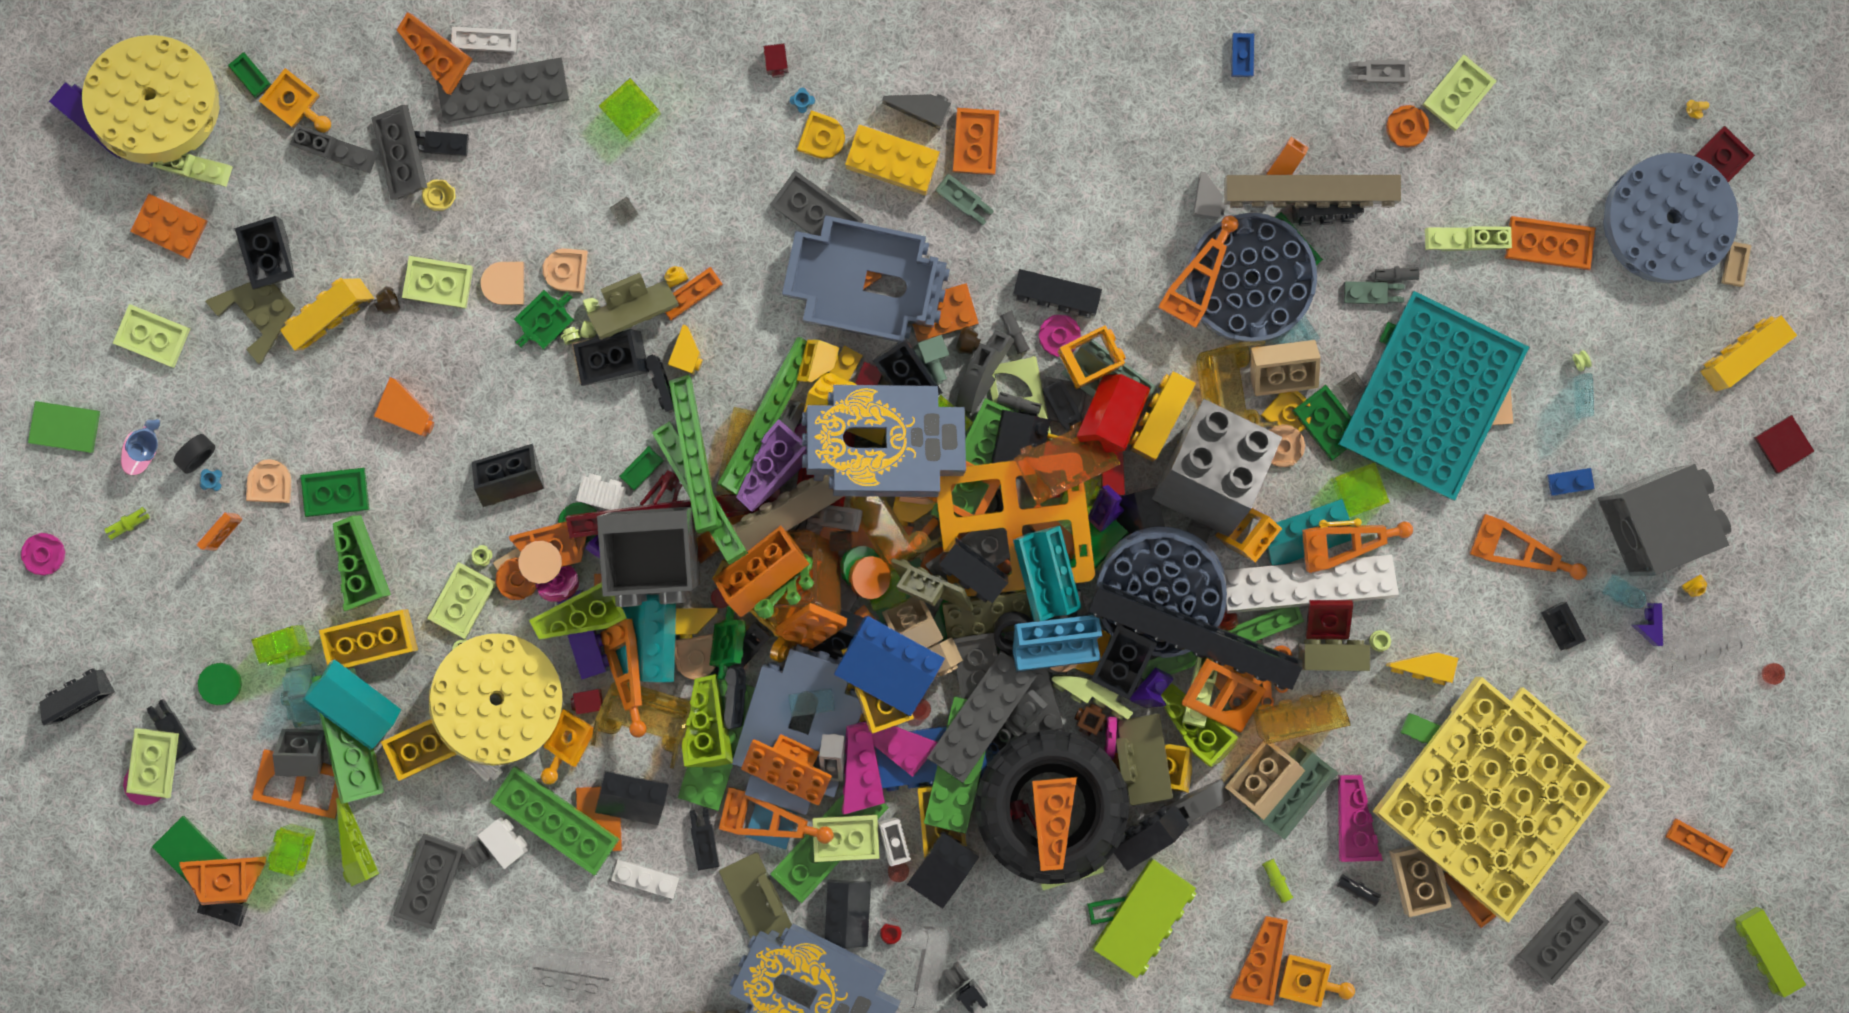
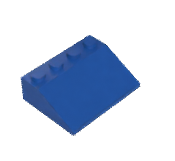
(889, 665)

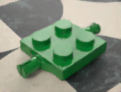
(544, 320)
(727, 643)

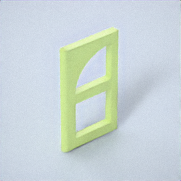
(1028, 371)

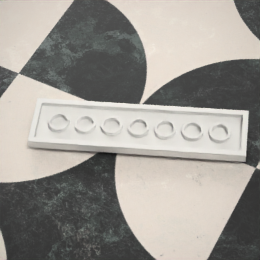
(1293, 586)

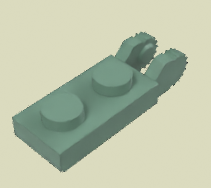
(962, 198)
(1371, 292)

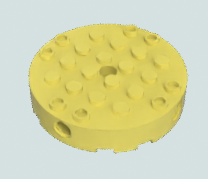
(150, 99)
(527, 692)

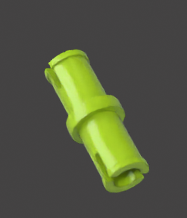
(127, 523)
(1277, 880)

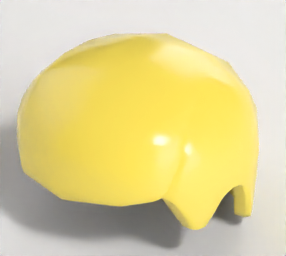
(432, 194)

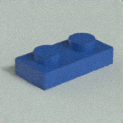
(1242, 55)
(1570, 481)

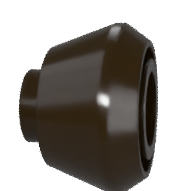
(387, 301)
(967, 341)

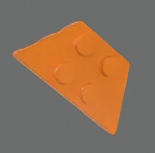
(557, 534)
(223, 879)

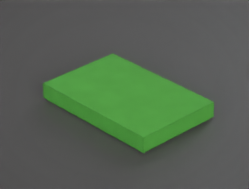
(64, 427)

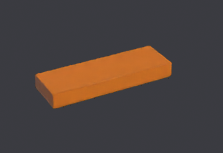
(694, 291)
(1699, 843)

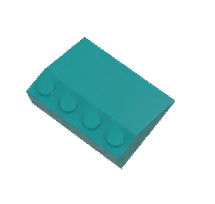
(655, 640)

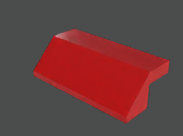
(1114, 412)

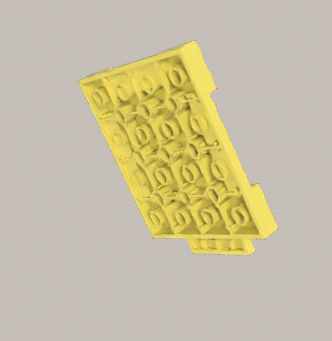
(1495, 795)

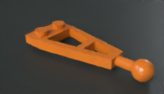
(1184, 308)
(1488, 538)
(1316, 543)
(613, 639)
(735, 812)

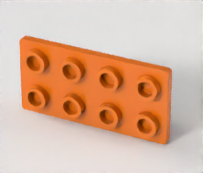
(788, 767)

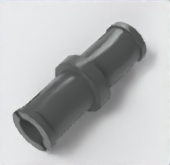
(1397, 274)
(1015, 332)
(1019, 404)

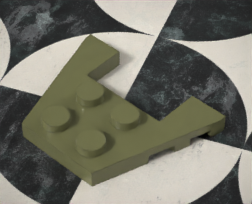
(264, 306)

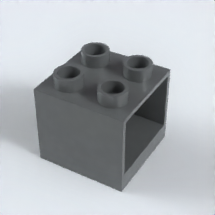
(1217, 468)
(1665, 520)
(648, 555)

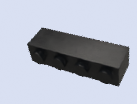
(1057, 293)

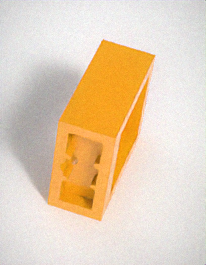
(1072, 366)
(1251, 546)

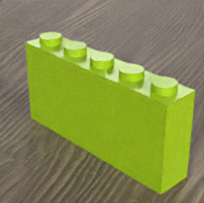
(1145, 918)

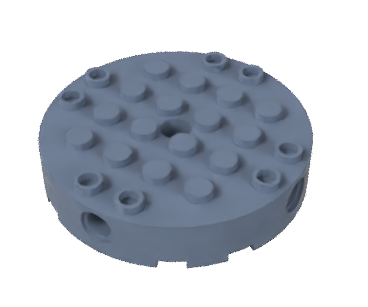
(1701, 212)
(1283, 284)
(1172, 563)

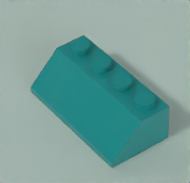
(1289, 544)

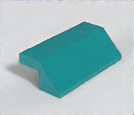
(1047, 573)
(352, 704)

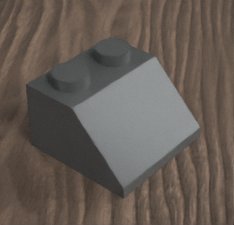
(299, 753)

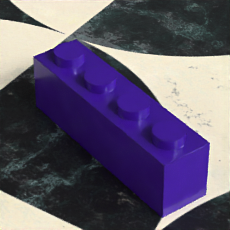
(69, 102)
(587, 650)

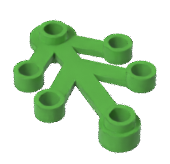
(765, 607)

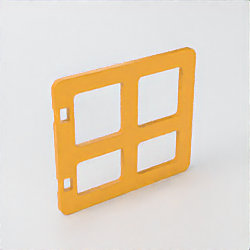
(1014, 518)

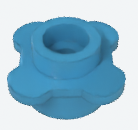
(802, 94)
(205, 479)

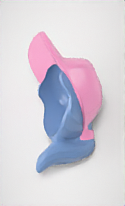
(139, 448)

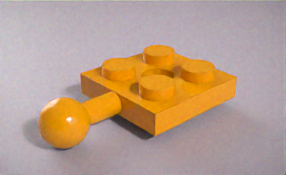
(303, 101)
(565, 751)
(1315, 990)

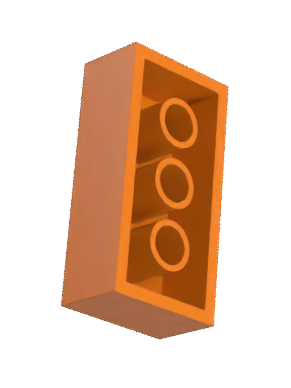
(760, 571)

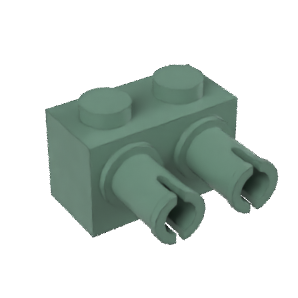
(931, 354)

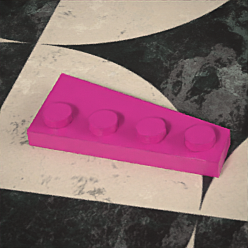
(862, 777)
(1356, 830)

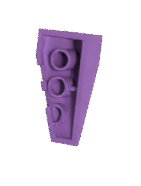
(772, 466)

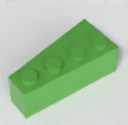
(358, 564)

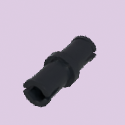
(1358, 890)

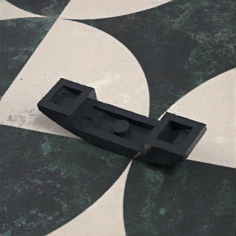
(754, 639)

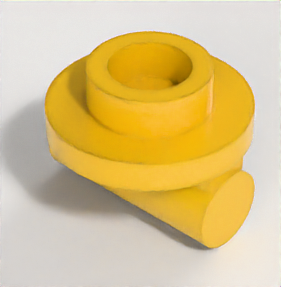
(1694, 109)
(675, 276)
(1695, 586)

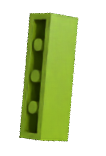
(1770, 952)

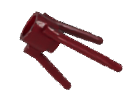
(668, 482)
(1018, 810)

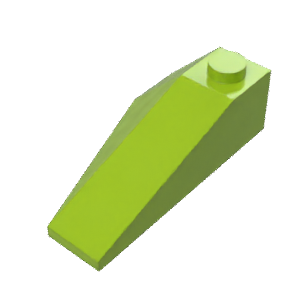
(579, 614)
(705, 737)
(1207, 743)
(356, 857)

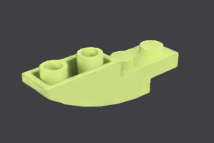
(198, 169)
(1468, 239)
(1083, 689)
(1190, 716)

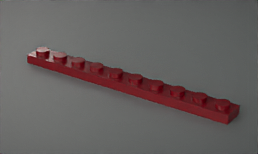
(587, 525)

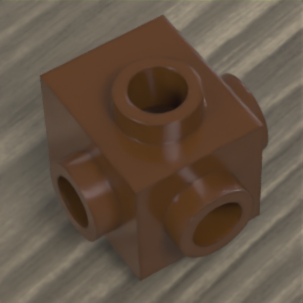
(1098, 723)

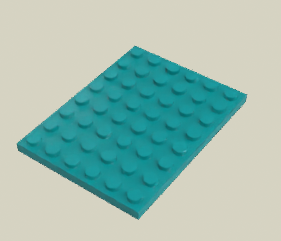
(1433, 395)

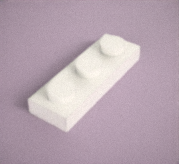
(484, 39)
(645, 879)

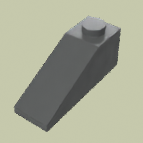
(925, 107)

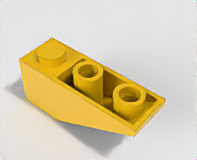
(1432, 665)

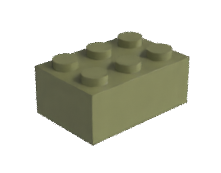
(1334, 655)

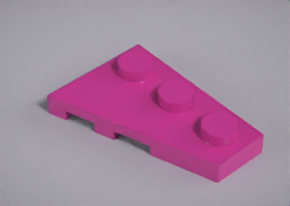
(904, 747)

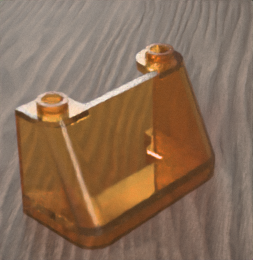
(1063, 464)

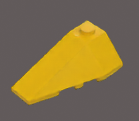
(1179, 765)

